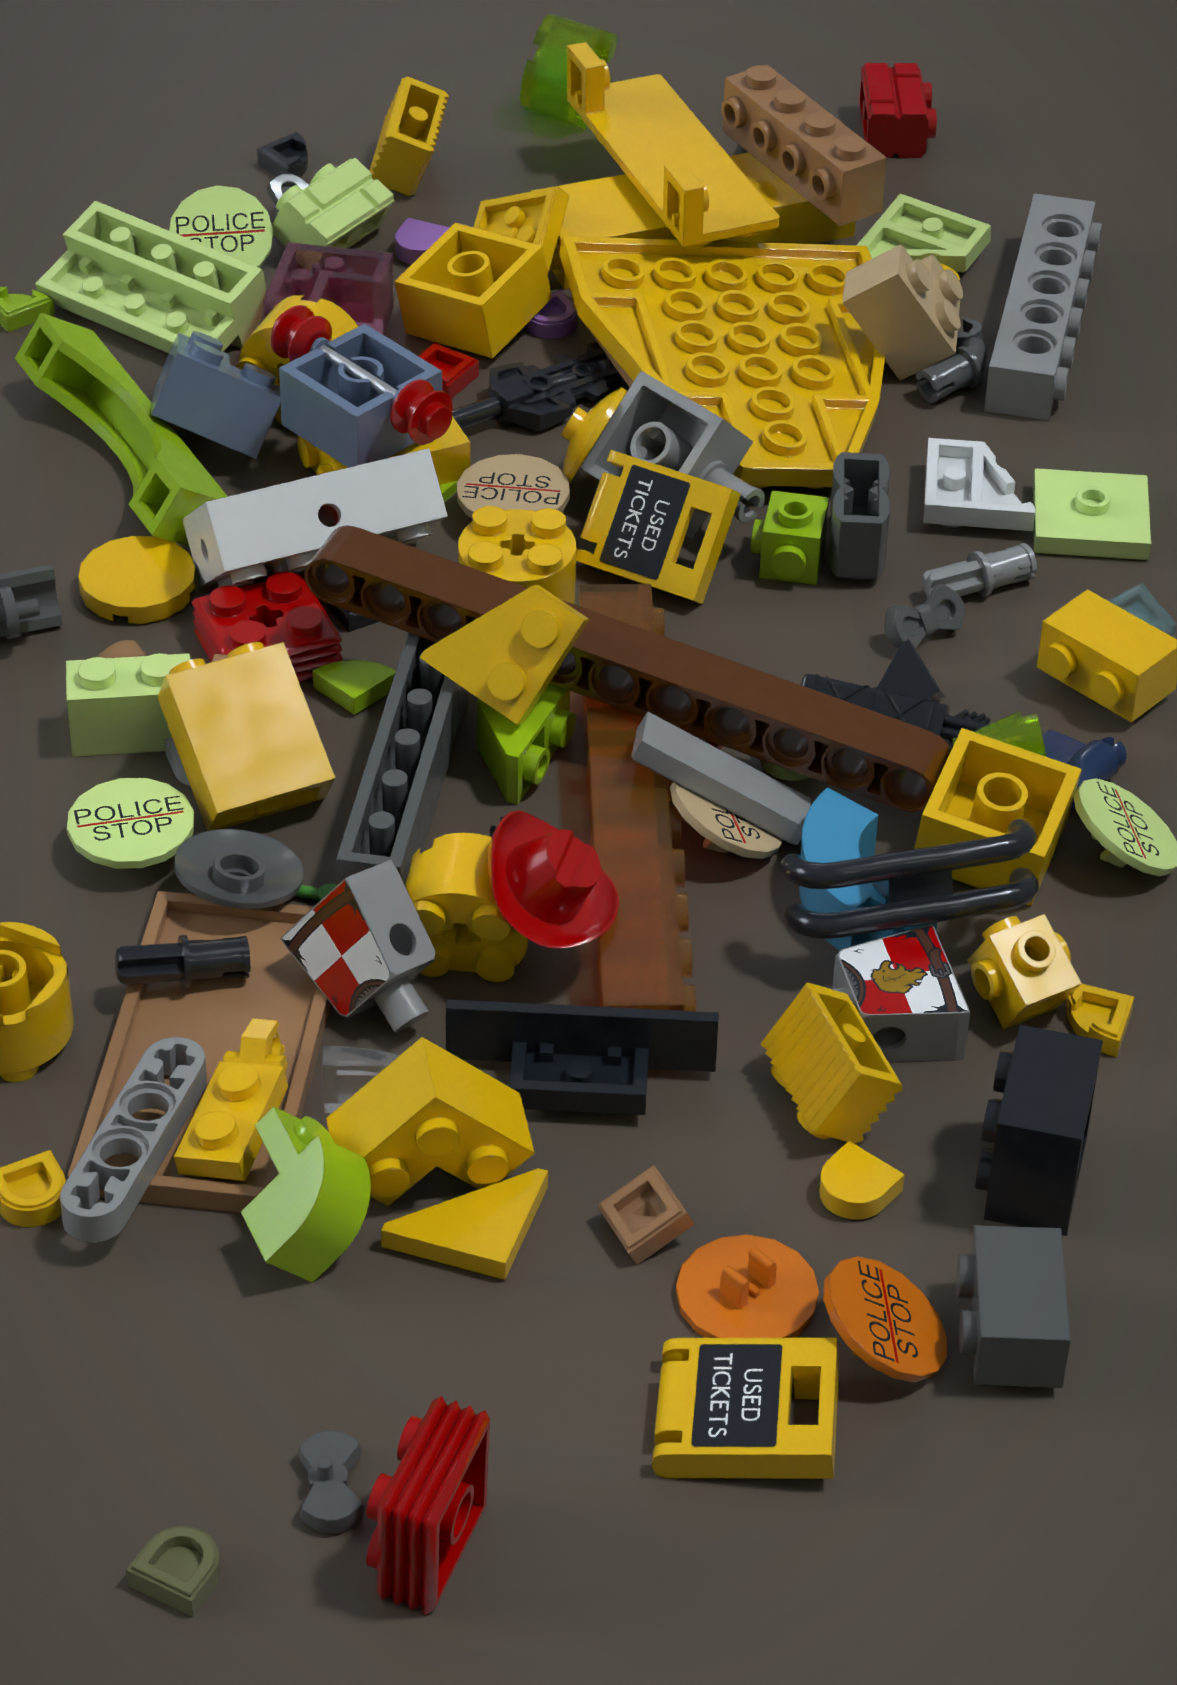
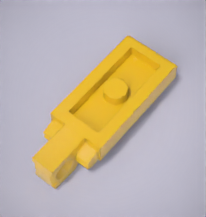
(242, 1090)

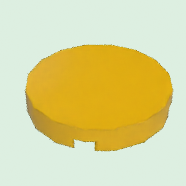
(137, 579)

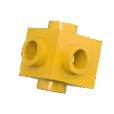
(1023, 969)

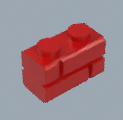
(896, 109)

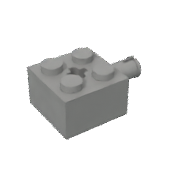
(676, 434)

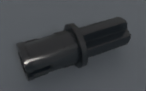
(184, 961)

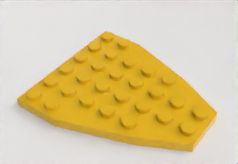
(744, 335)

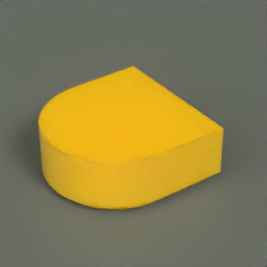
(858, 1183)
(31, 1190)

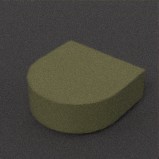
(177, 1568)

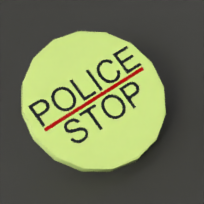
(226, 222)
(130, 823)
(1126, 828)

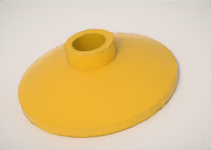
(584, 430)

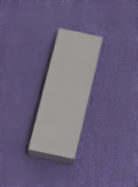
(720, 778)

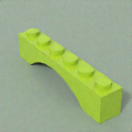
(93, 385)

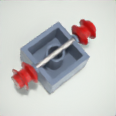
(355, 393)

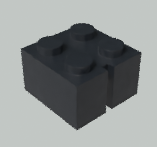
(1038, 1128)

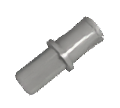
(984, 571)

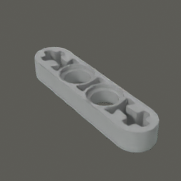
(122, 1134)

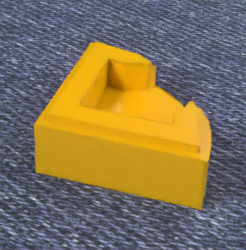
(1100, 1015)

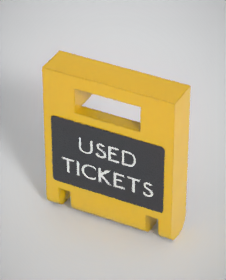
(643, 523)
(730, 1405)

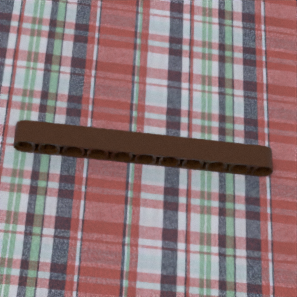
(646, 673)

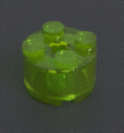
(545, 77)

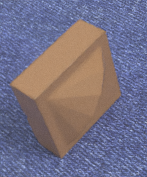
(645, 1214)

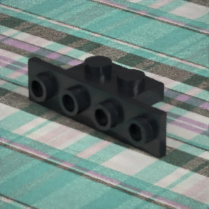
(581, 1054)

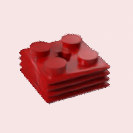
(269, 614)
(429, 1503)

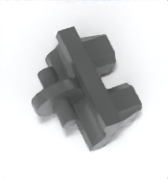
(28, 601)

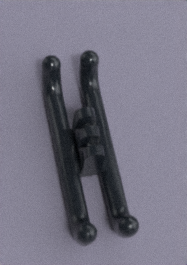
(914, 885)

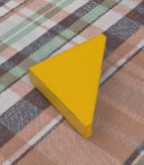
(475, 1229)

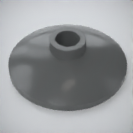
(238, 868)

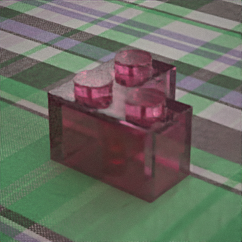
(347, 277)

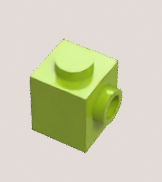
(791, 537)

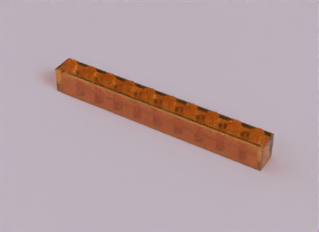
(633, 834)

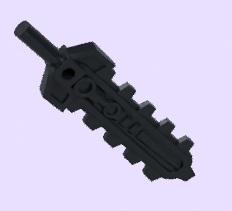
(542, 396)

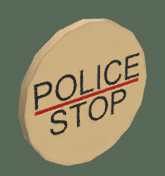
(513, 483)
(723, 828)

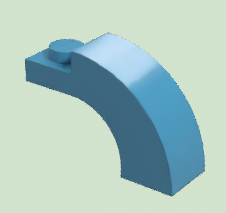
(838, 832)

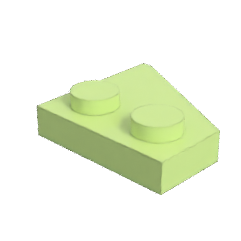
(928, 231)

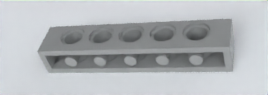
(1043, 308)

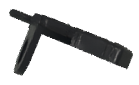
(903, 695)

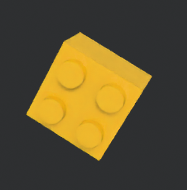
(473, 290)
(987, 788)

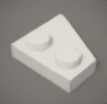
(971, 489)

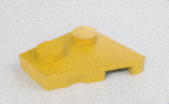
(510, 651)

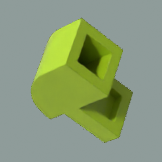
(313, 1202)

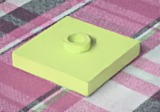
(1091, 514)

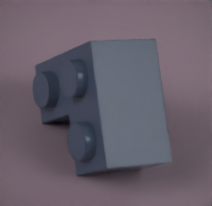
(213, 397)

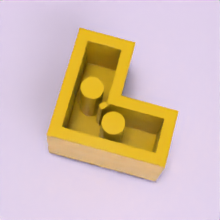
(431, 1114)

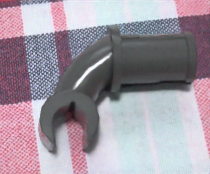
(958, 370)

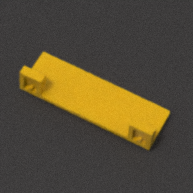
(666, 153)

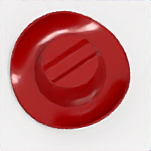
(549, 883)

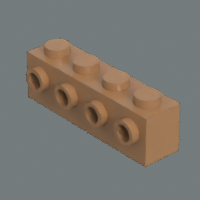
(804, 144)

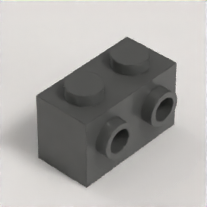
(1016, 1306)

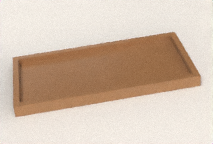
(214, 1017)

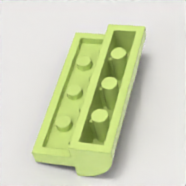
(153, 281)

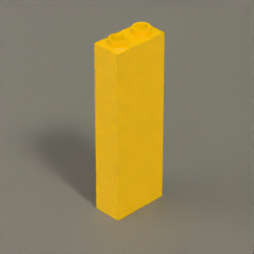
(619, 210)

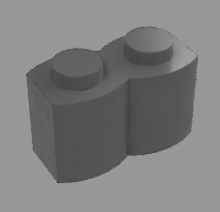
(859, 515)

